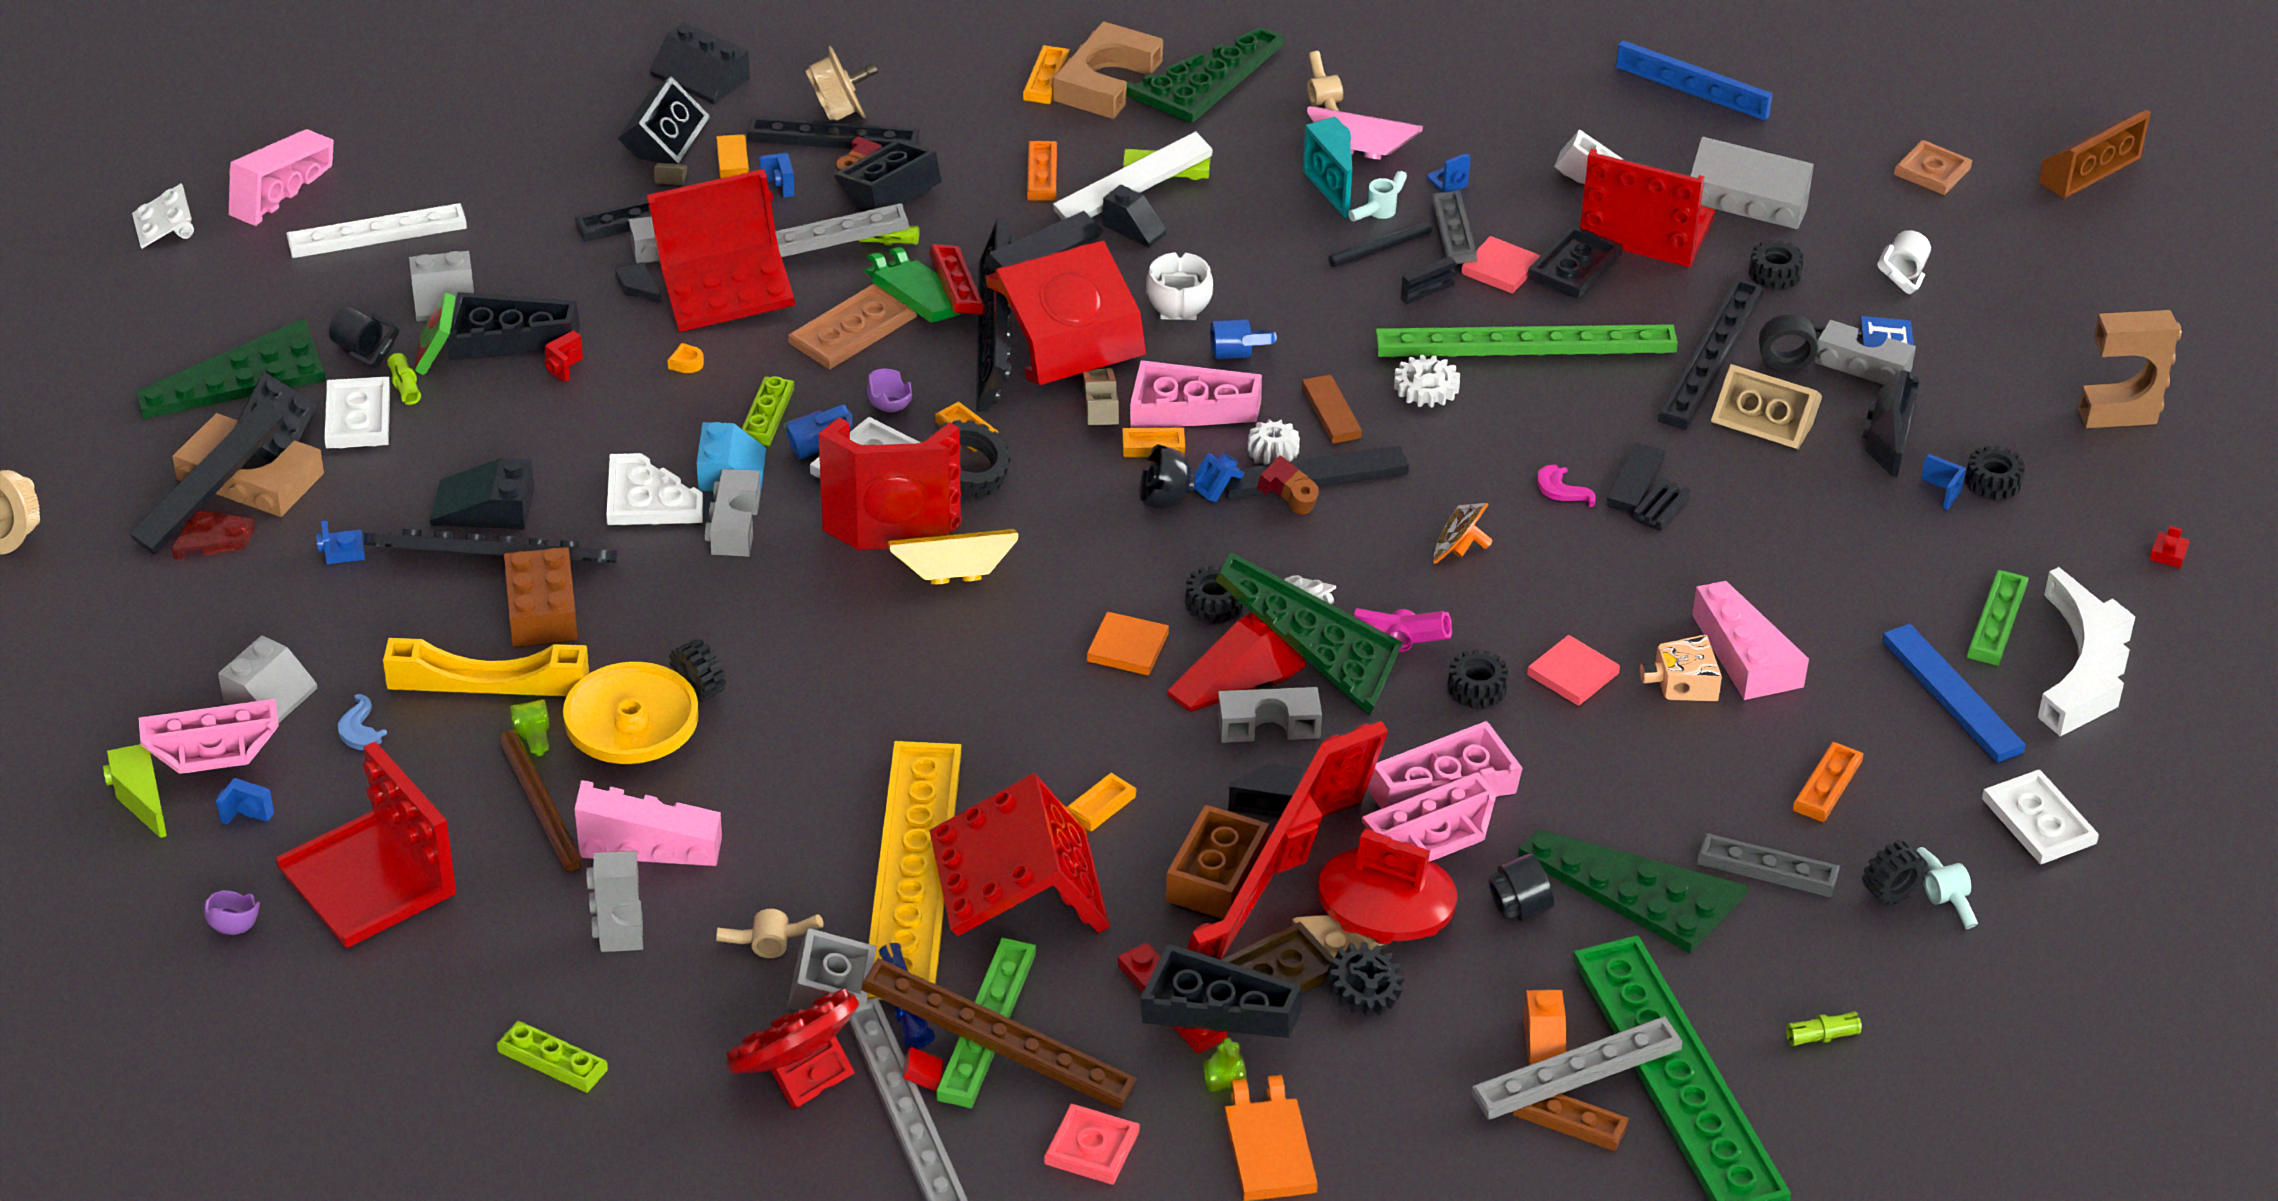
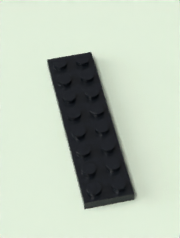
(992, 327)

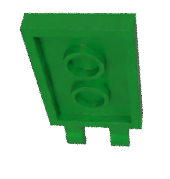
(911, 284)

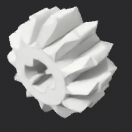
(1271, 440)

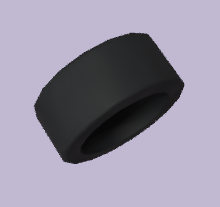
(1783, 326)

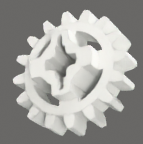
(1427, 381)

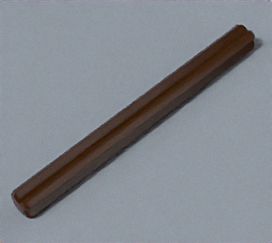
(541, 801)

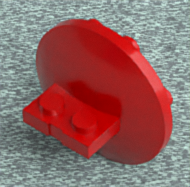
(1387, 890)
(800, 1048)

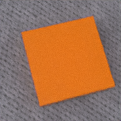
(1128, 643)

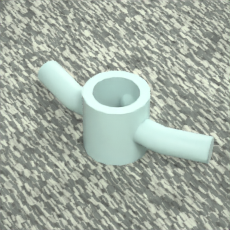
(1381, 198)
(1949, 884)

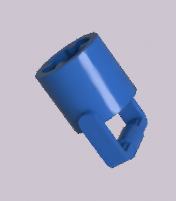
(1235, 339)
(804, 431)

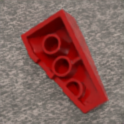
(1238, 661)

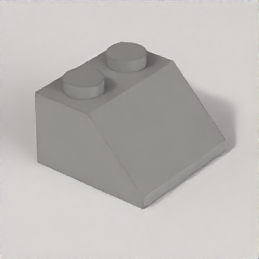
(436, 275)
(266, 673)
(828, 965)

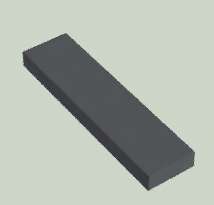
(1454, 227)
(1768, 865)

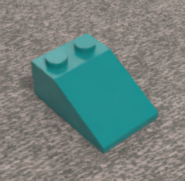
(1329, 161)

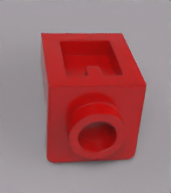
(562, 354)

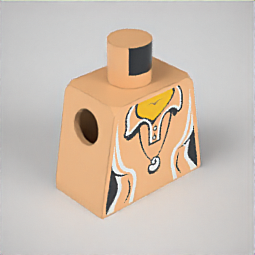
(1685, 670)

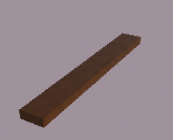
(999, 1033)

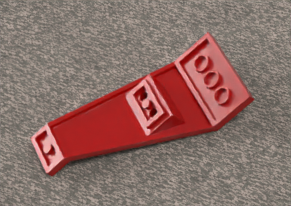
(1331, 784)

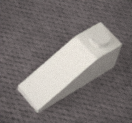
(1574, 156)

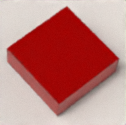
(923, 1069)

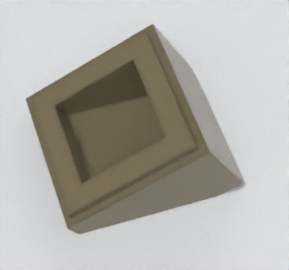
(670, 174)

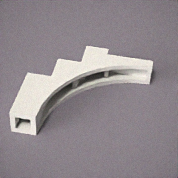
(2100, 635)

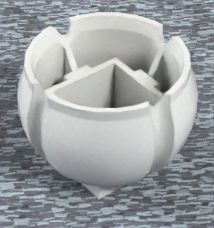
(1179, 286)

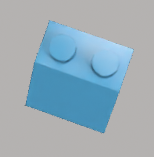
(726, 448)

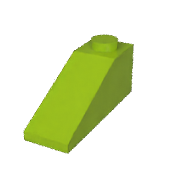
(135, 784)

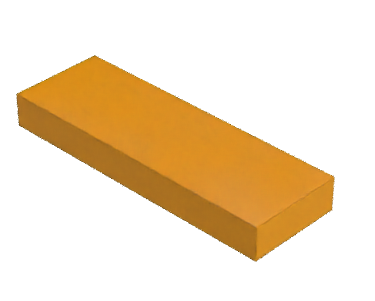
(1049, 62)

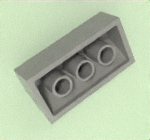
(1753, 182)

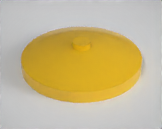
(630, 712)

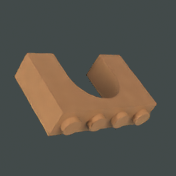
(1106, 47)
(2141, 397)
(267, 488)

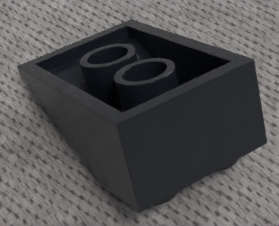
(486, 496)

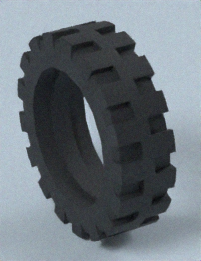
(993, 448)

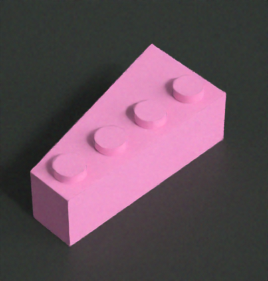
(1748, 644)
(1446, 761)

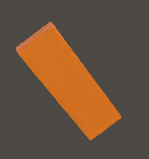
(1042, 170)
(1828, 782)

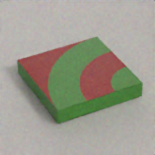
(435, 333)

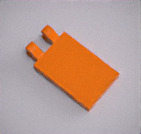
(1269, 1143)

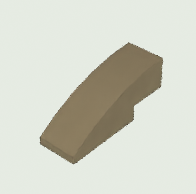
(1100, 397)

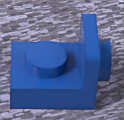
(779, 170)
(1215, 474)
(340, 546)
(245, 799)

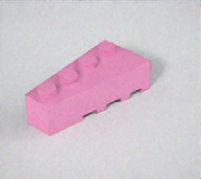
(275, 173)
(1193, 396)
(655, 830)

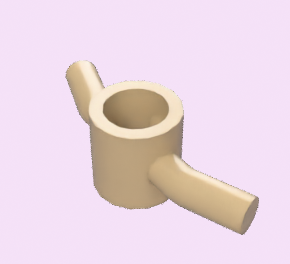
(1323, 89)
(769, 932)

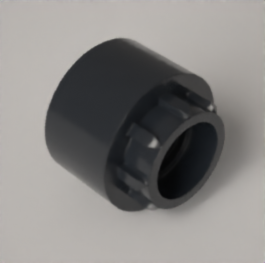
(1521, 888)

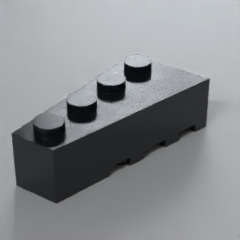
(507, 324)
(1218, 996)

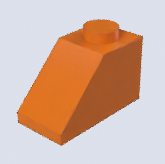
(1544, 1024)

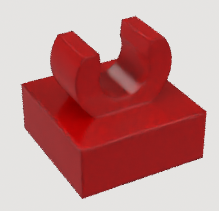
(2170, 548)

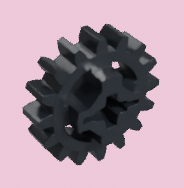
(1365, 979)

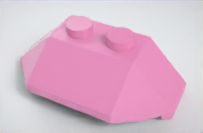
(1369, 133)
(209, 735)
(1440, 818)

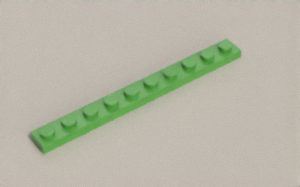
(1526, 340)

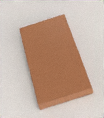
(851, 326)

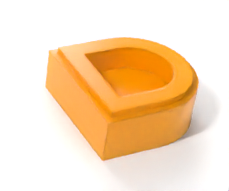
(686, 359)

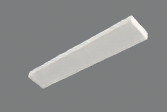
(1137, 176)
(376, 230)

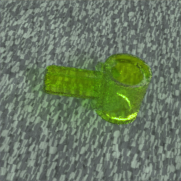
(532, 722)
(1224, 1067)

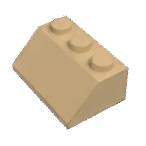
(1766, 407)

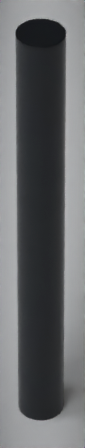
(1379, 244)

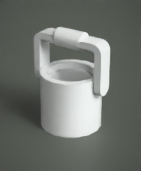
(1905, 260)

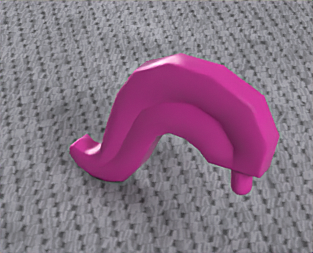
(1550, 484)

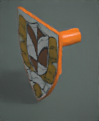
(1461, 532)

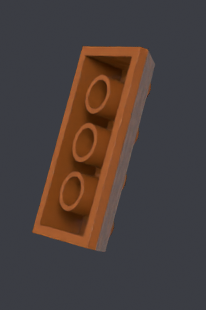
(2095, 155)

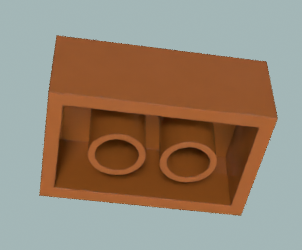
(540, 597)
(1215, 861)

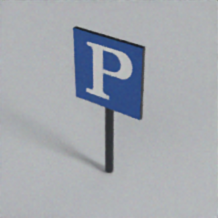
(1877, 330)

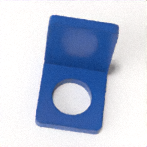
(1454, 174)
(1944, 475)

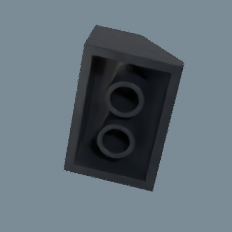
(701, 63)
(664, 124)
(890, 175)

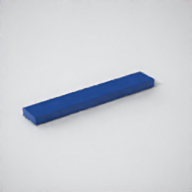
(1694, 80)
(1953, 693)

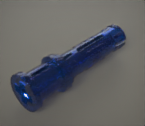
(915, 1028)

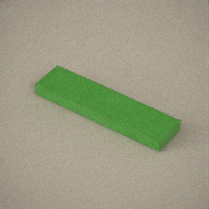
(1997, 617)

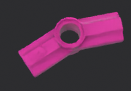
(1408, 626)

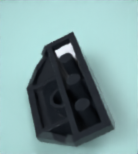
(1891, 421)

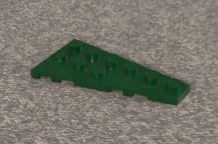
(1202, 80)
(283, 354)
(1333, 641)
(1656, 895)

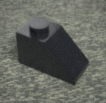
(1132, 216)
(1264, 790)

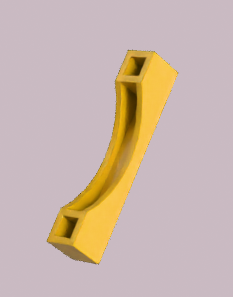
(422, 667)

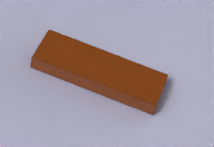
(1331, 409)
(1577, 1120)

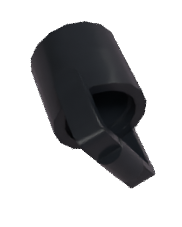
(362, 335)

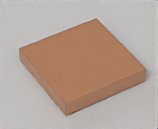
(1933, 167)

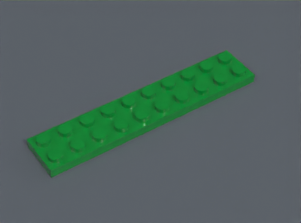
(1685, 1082)

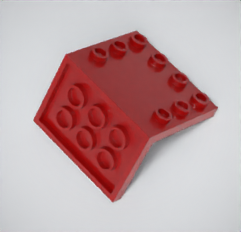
(1645, 208)
(719, 250)
(1013, 851)
(379, 863)

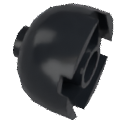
(1166, 479)

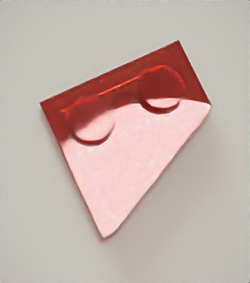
(214, 533)

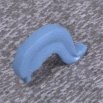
(351, 729)

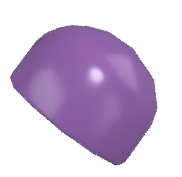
(887, 390)
(231, 912)

